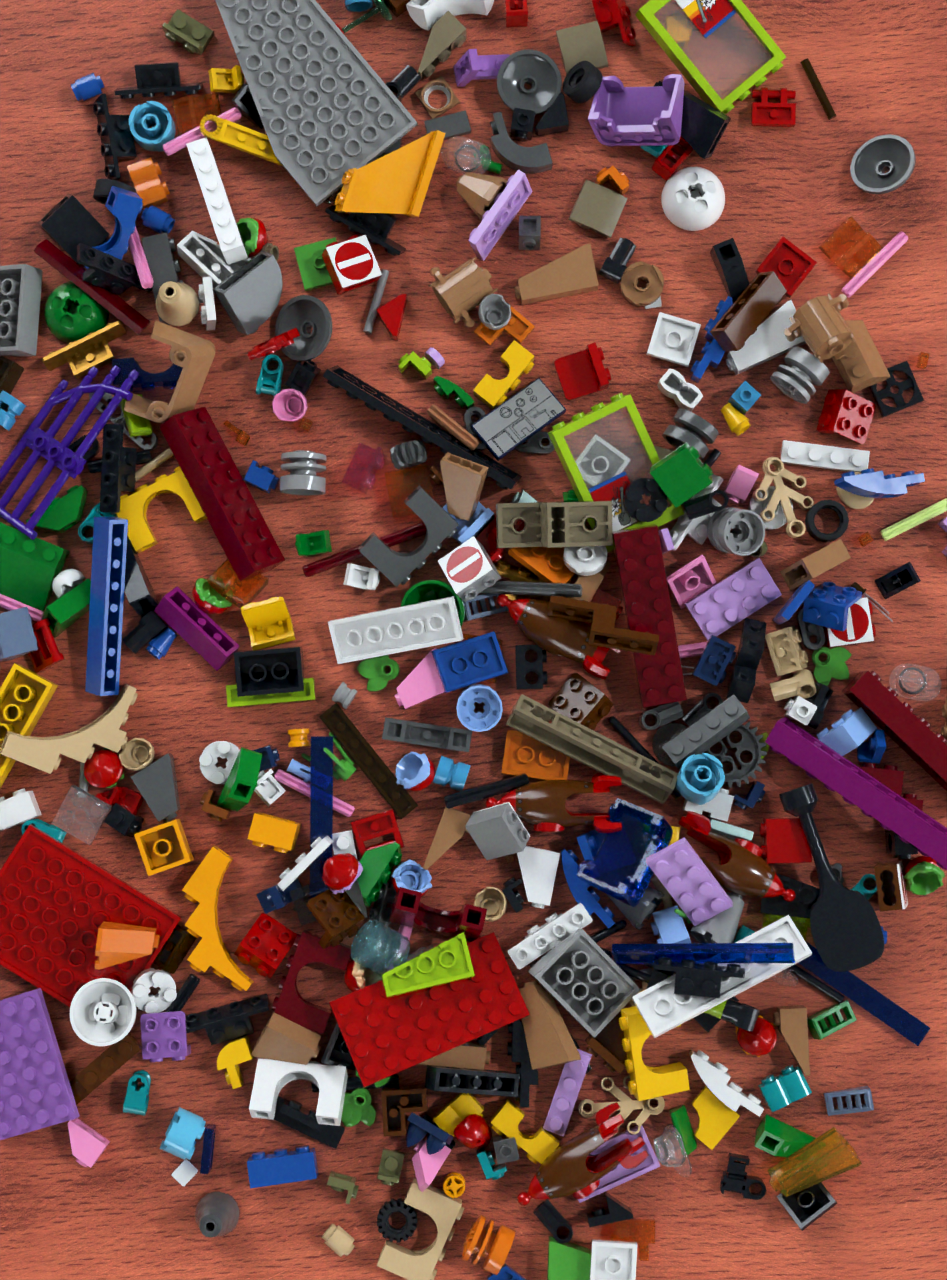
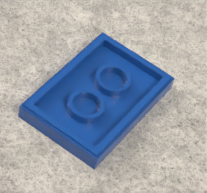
(793, 603)
(469, 662)

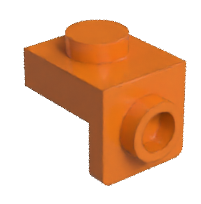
(617, 180)

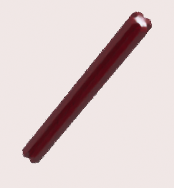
(354, 553)

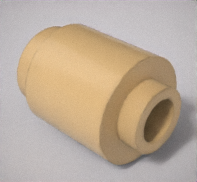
(338, 1240)

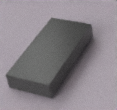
(453, 124)

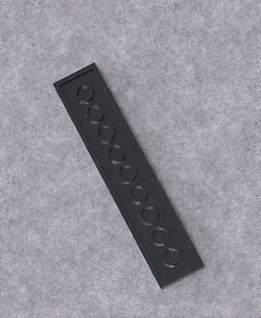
(416, 423)

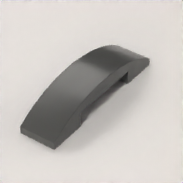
(427, 734)

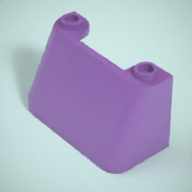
(638, 113)

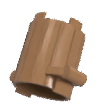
(462, 289)
(822, 326)

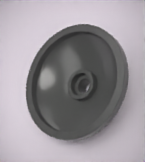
(529, 68)
(880, 155)
(305, 313)

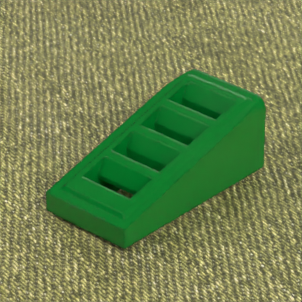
(813, 1020)

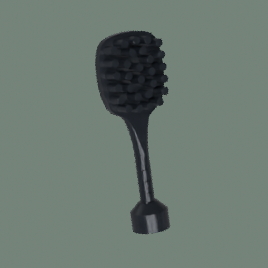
(841, 918)

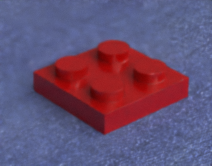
(789, 265)

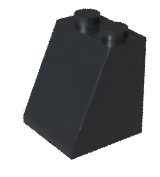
(72, 224)

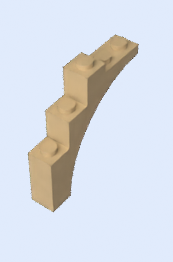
(45, 751)

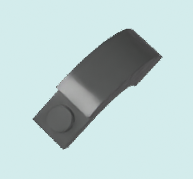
(526, 159)

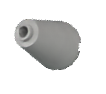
(722, 926)

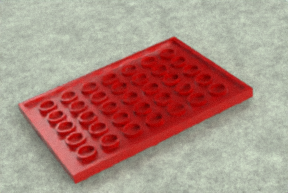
(53, 915)

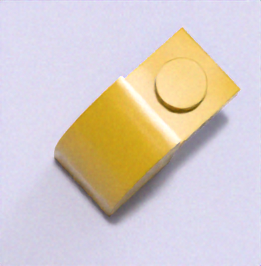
(230, 1056)

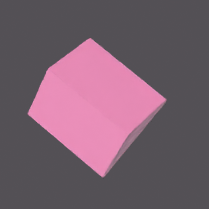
(690, 581)

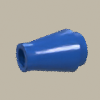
(160, 645)

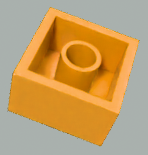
(274, 831)
(163, 847)

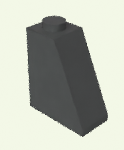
(159, 788)

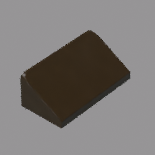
(9, 374)
(174, 949)

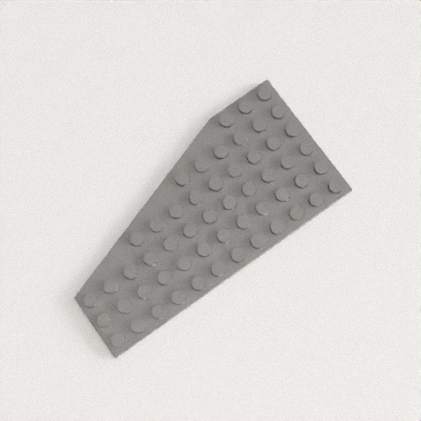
(312, 91)

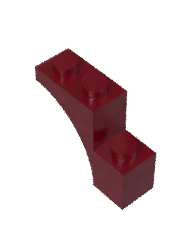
(892, 779)

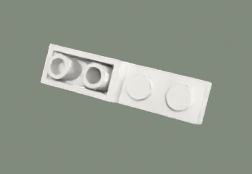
(717, 1078)

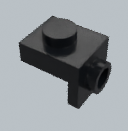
(522, 124)
(124, 820)

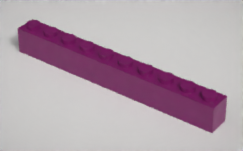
(860, 789)

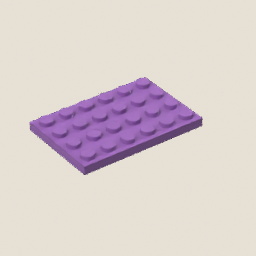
(32, 1071)

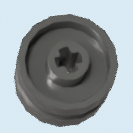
(690, 429)

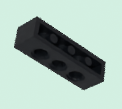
(472, 1081)

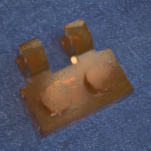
(637, 1231)

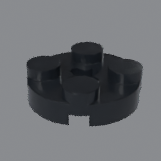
(633, 495)

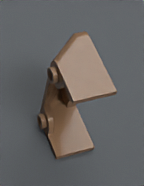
(186, 351)

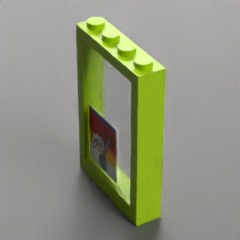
(713, 46)
(607, 453)

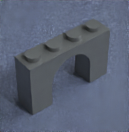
(398, 565)

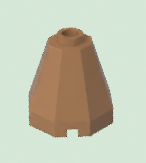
(480, 191)

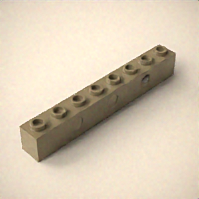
(592, 748)

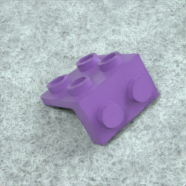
(164, 1036)

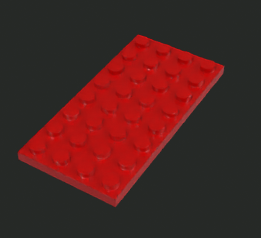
(419, 1025)

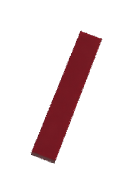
(74, 273)

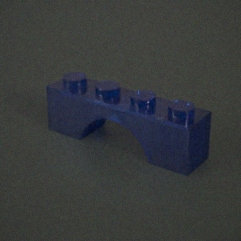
(145, 380)

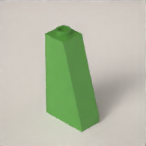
(568, 1261)

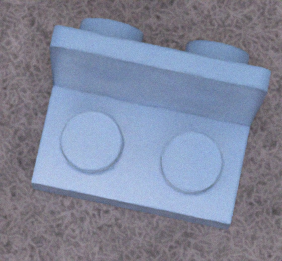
(471, 528)

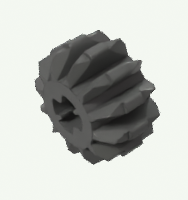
(408, 454)

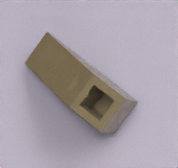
(444, 37)

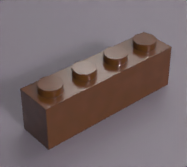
(748, 311)

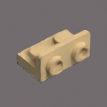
(786, 650)

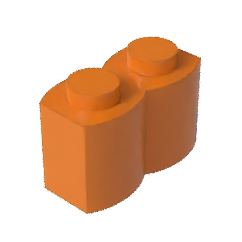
(147, 182)

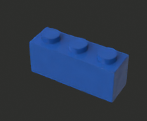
(282, 1167)

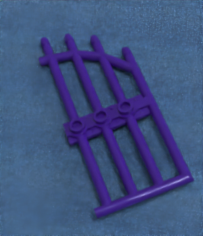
(58, 453)

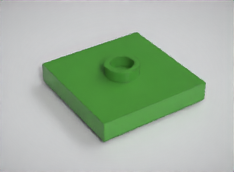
(312, 266)

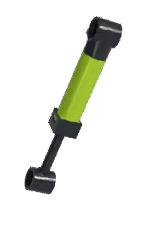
(729, 1010)

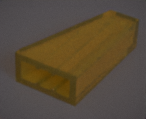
(814, 1163)

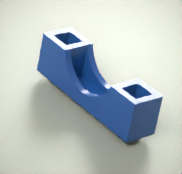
(125, 207)

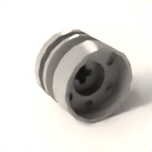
(799, 375)
(303, 469)
(746, 533)

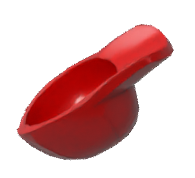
(473, 1132)

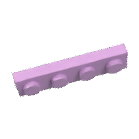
(566, 1094)

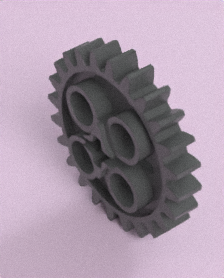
(749, 743)

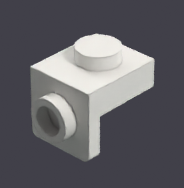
(361, 577)
(800, 710)
(268, 788)

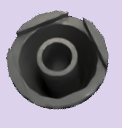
(643, 910)
(217, 1214)

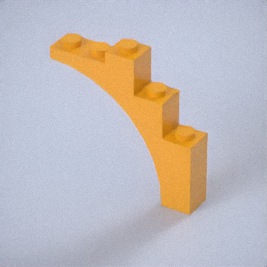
(203, 922)

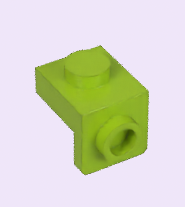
(422, 365)

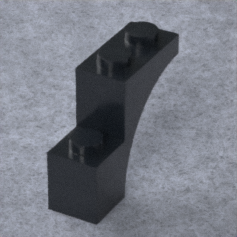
(747, 660)

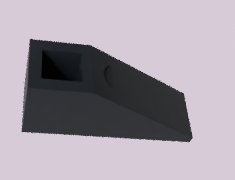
(730, 268)

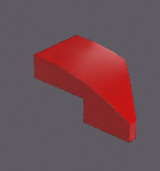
(124, 796)

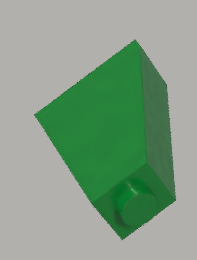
(68, 608)

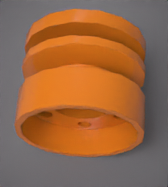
(488, 1244)

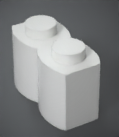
(675, 387)

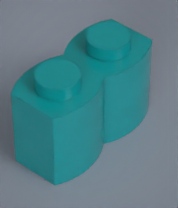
(784, 1088)

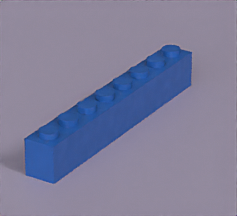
(106, 605)

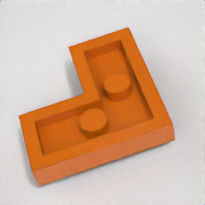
(517, 327)

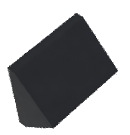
(337, 1051)
(808, 1204)

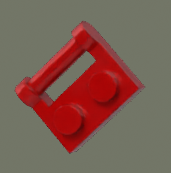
(42, 658)
(374, 827)

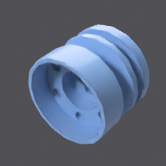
(479, 720)

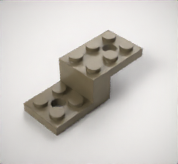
(554, 524)

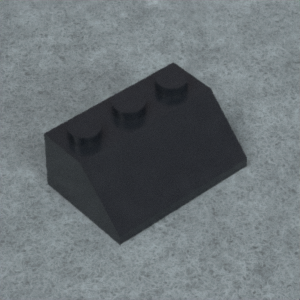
(269, 671)

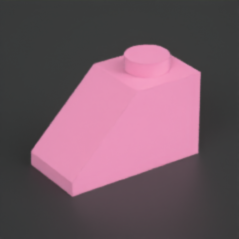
(740, 484)
(85, 1142)
(427, 1165)

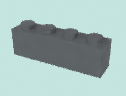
(161, 261)
(707, 731)

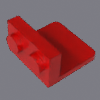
(582, 372)
(846, 415)
(265, 945)

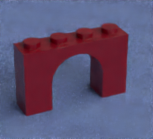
(411, 912)
(291, 1003)

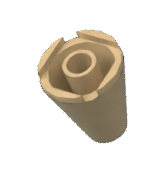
(177, 303)

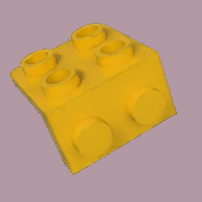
(268, 623)

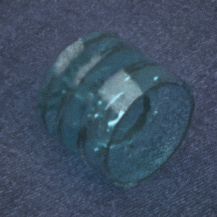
(379, 947)

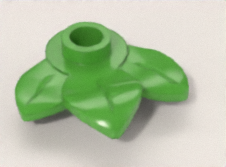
(833, 666)
(375, 671)
(357, 1111)

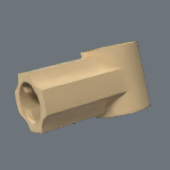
(800, 684)

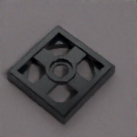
(886, 410)

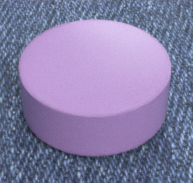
(435, 357)

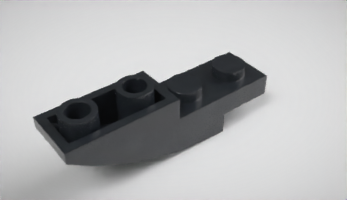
(519, 1052)

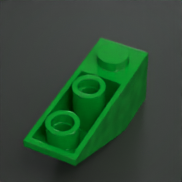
(779, 1138)

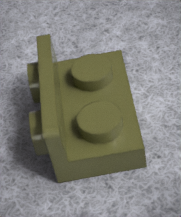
(188, 32)

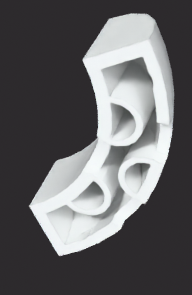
(428, 12)

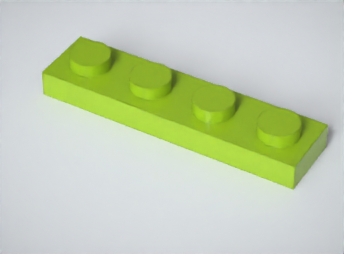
(235, 701)

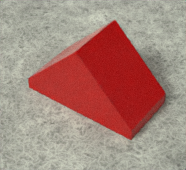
(516, 13)
(392, 315)

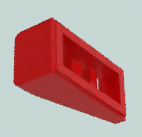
(666, 168)

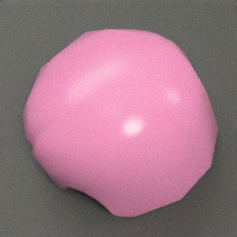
(289, 405)

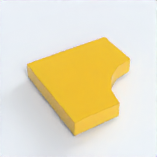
(714, 1118)

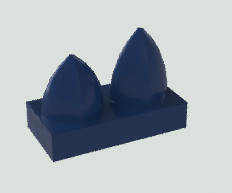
(418, 1129)

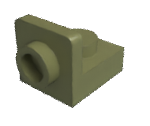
(390, 1166)
(342, 1182)

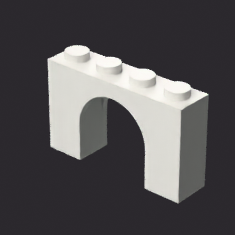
(275, 1074)

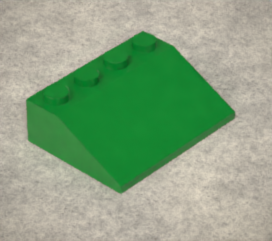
(28, 567)

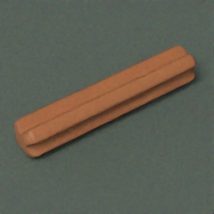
(453, 427)

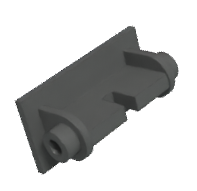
(380, 910)

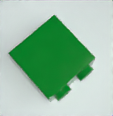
(682, 474)

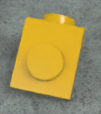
(226, 79)

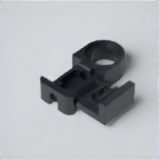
(735, 1180)

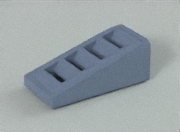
(485, 612)
(868, 1106)

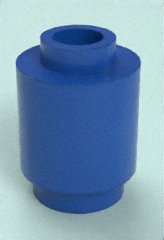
(87, 87)
(157, 220)

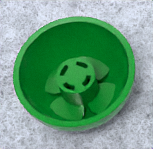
(79, 320)
(433, 590)

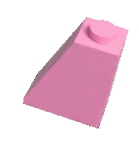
(420, 684)

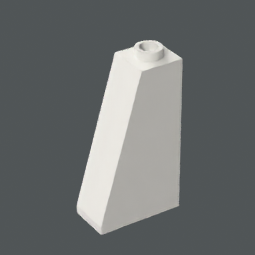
(766, 342)

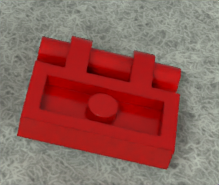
(773, 114)
(273, 344)

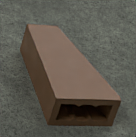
(560, 278)
(545, 1029)
(465, 1056)

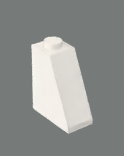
(538, 874)

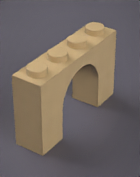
(421, 1263)

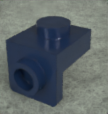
(269, 757)
(754, 795)

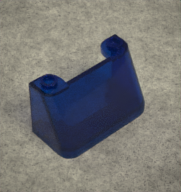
(621, 859)

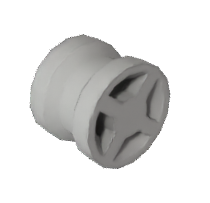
(344, 695)

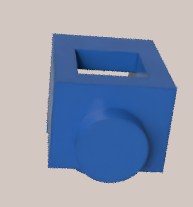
(261, 477)

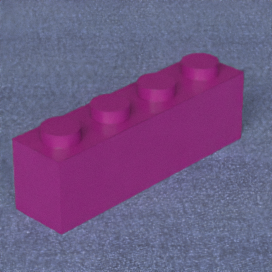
(196, 628)

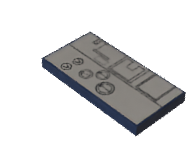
(518, 419)

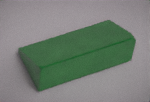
(682, 1123)

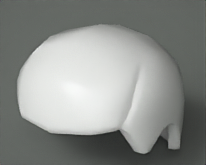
(66, 581)

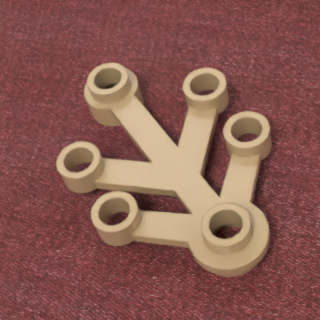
(782, 493)
(627, 1105)

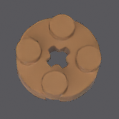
(645, 272)

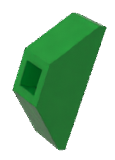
(64, 511)
(241, 780)
(377, 870)

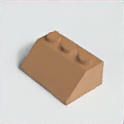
(862, 362)

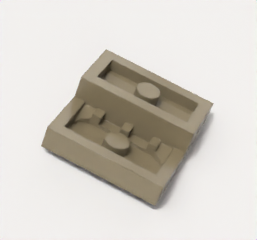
(582, 44)
(598, 208)

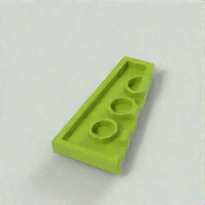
(435, 967)

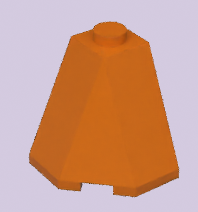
(123, 943)

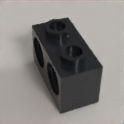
(524, 667)

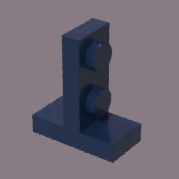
(275, 897)

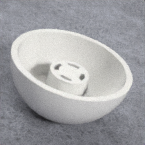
(688, 208)
(92, 1017)

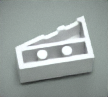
(206, 258)

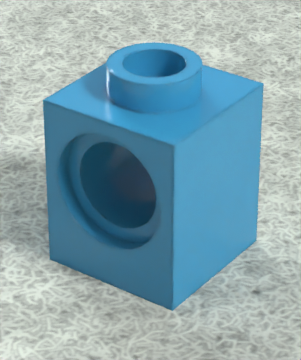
(744, 397)

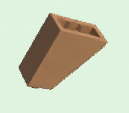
(462, 485)
(815, 564)
(286, 1042)

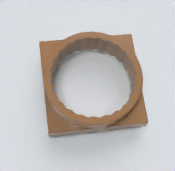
(437, 84)

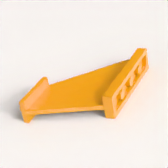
(394, 181)

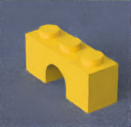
(493, 391)
(537, 1146)

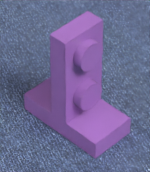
(477, 67)

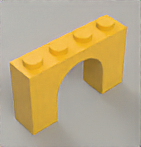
(135, 507)
(645, 1080)

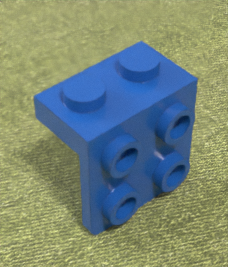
(829, 605)

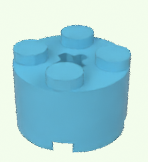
(148, 115)
(699, 790)
(182, 1133)

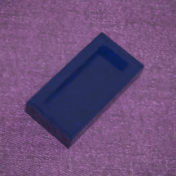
(208, 1149)

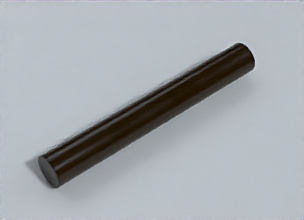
(818, 89)

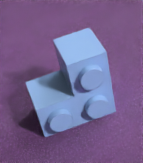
(847, 731)
(669, 927)

